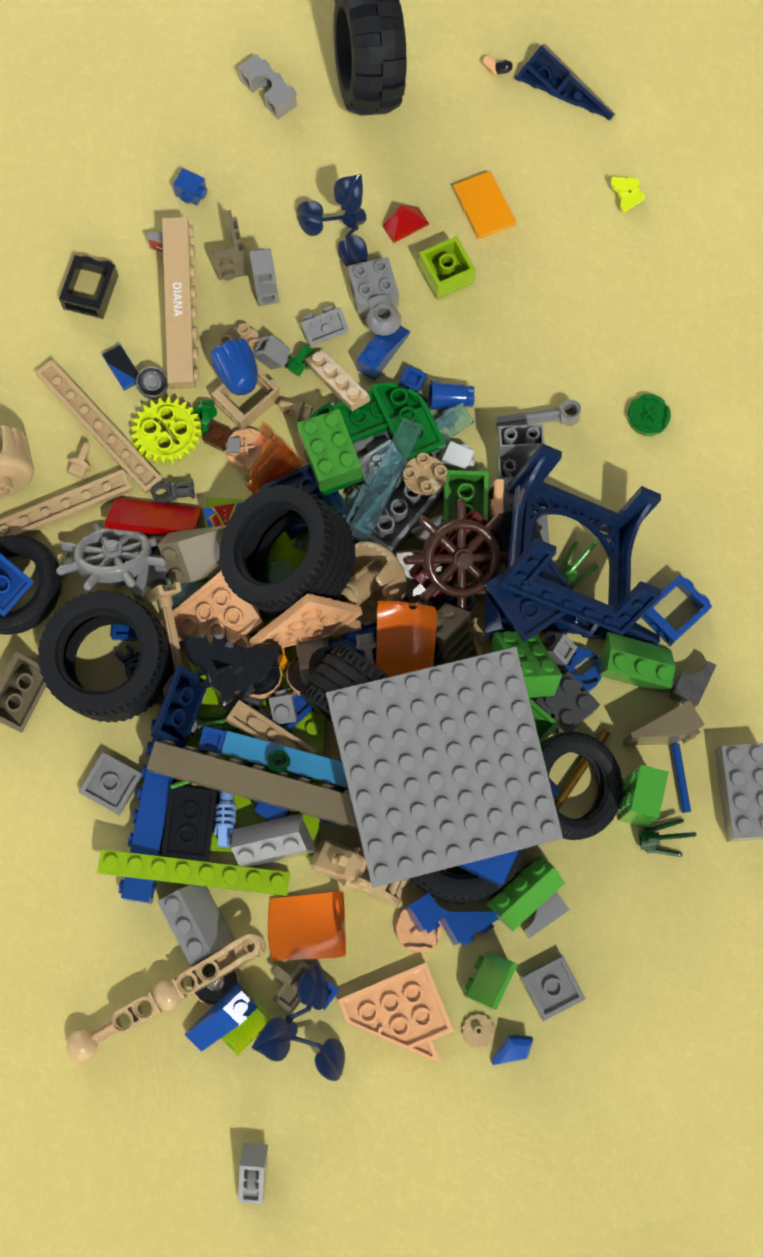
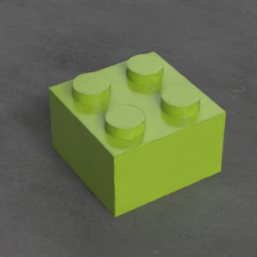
(446, 267)

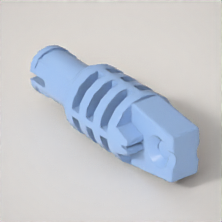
(225, 819)

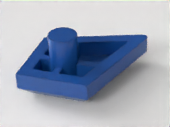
(513, 1049)

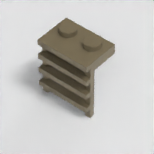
(231, 262)
(453, 633)

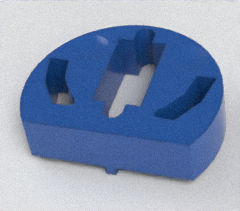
(592, 674)

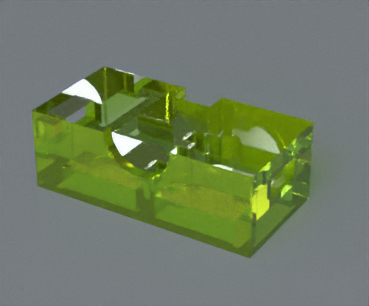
(246, 1033)

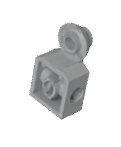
(375, 295)

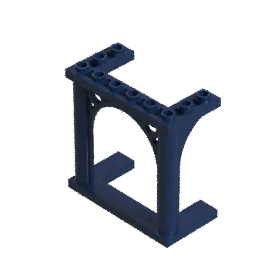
(529, 558)

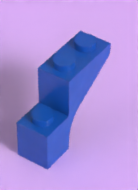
(458, 925)

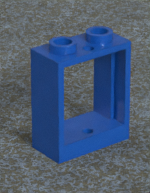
(661, 626)

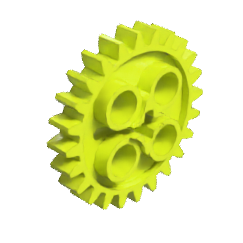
(151, 442)

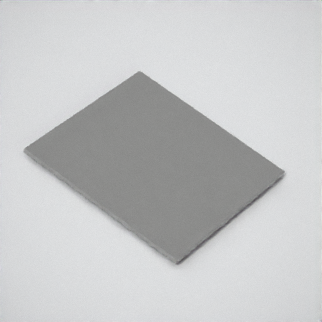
(443, 766)

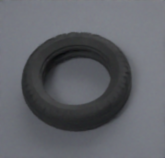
(48, 586)
(608, 780)

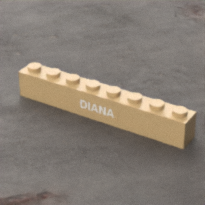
(179, 303)

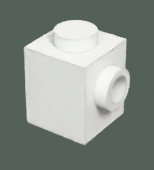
(458, 457)

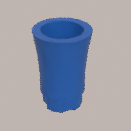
(450, 395)

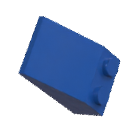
(12, 584)

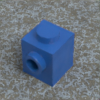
(190, 187)

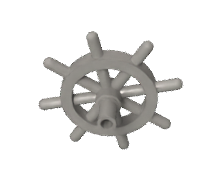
(111, 556)

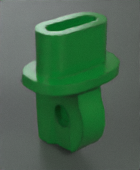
(298, 365)
(206, 410)

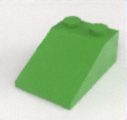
(490, 980)

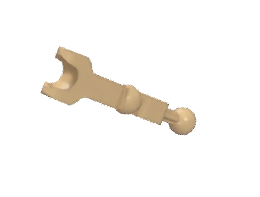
(166, 995)

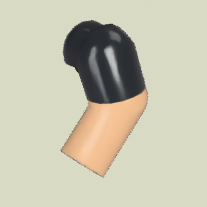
(497, 67)

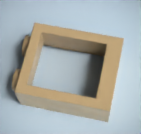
(242, 421)

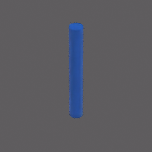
(680, 777)

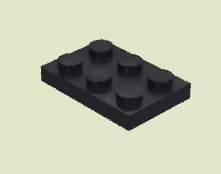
(189, 823)

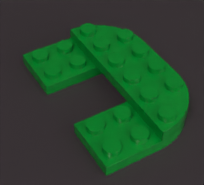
(383, 413)

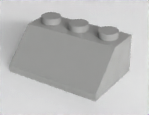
(271, 841)
(196, 922)

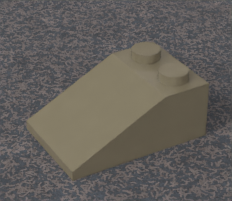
(192, 553)
(675, 726)

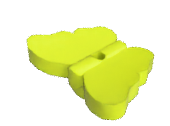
(628, 191)

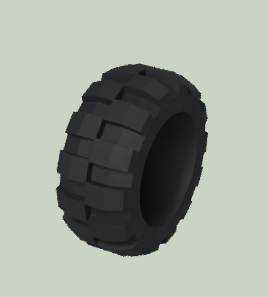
(370, 54)

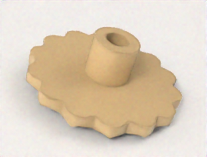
(478, 1030)

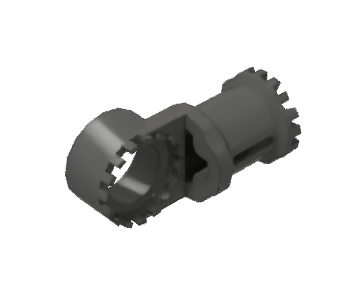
(174, 490)

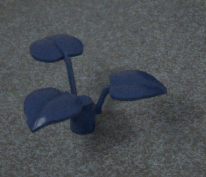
(348, 193)
(276, 1035)

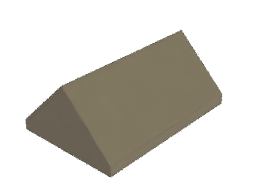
(20, 691)

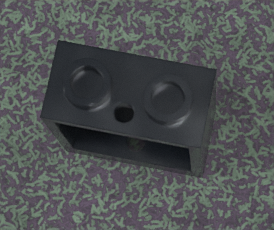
(83, 305)

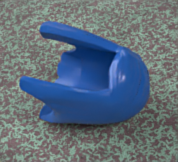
(236, 366)

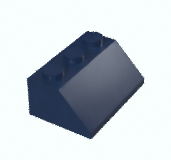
(179, 707)

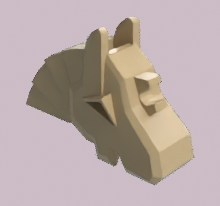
(348, 867)

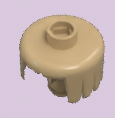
(15, 461)
(374, 578)

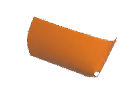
(405, 637)
(307, 927)

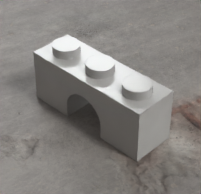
(258, 74)
(264, 276)

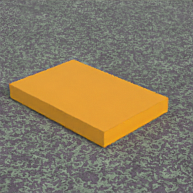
(484, 204)

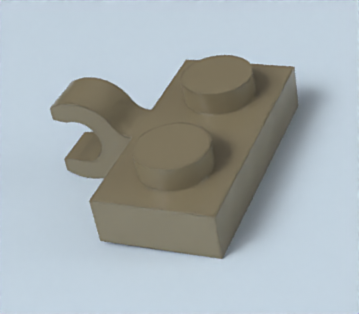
(287, 995)

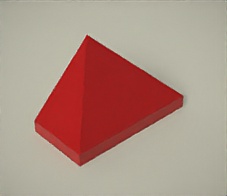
(404, 222)

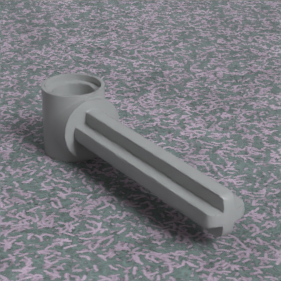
(543, 416)

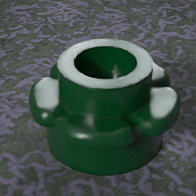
(278, 755)

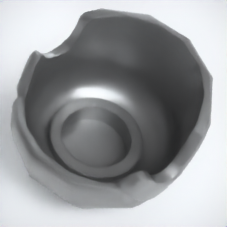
(152, 382)

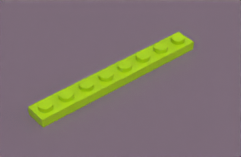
(193, 872)

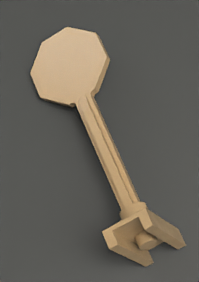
(164, 598)

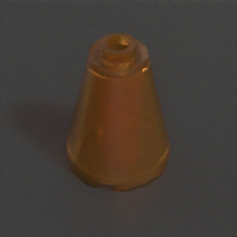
(271, 463)

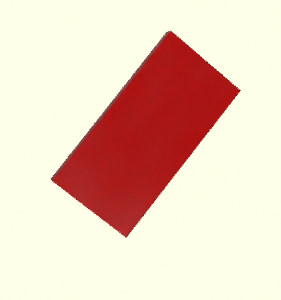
(151, 516)

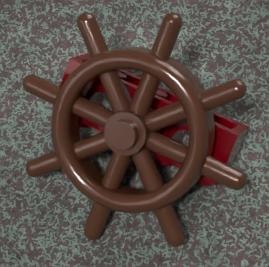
(457, 555)

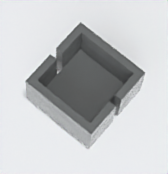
(569, 704)

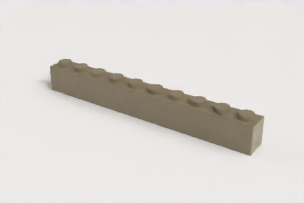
(252, 783)

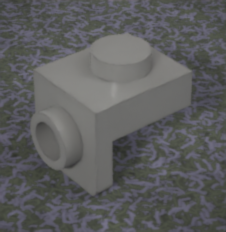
(283, 706)

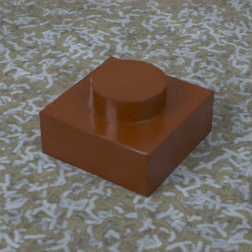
(217, 436)

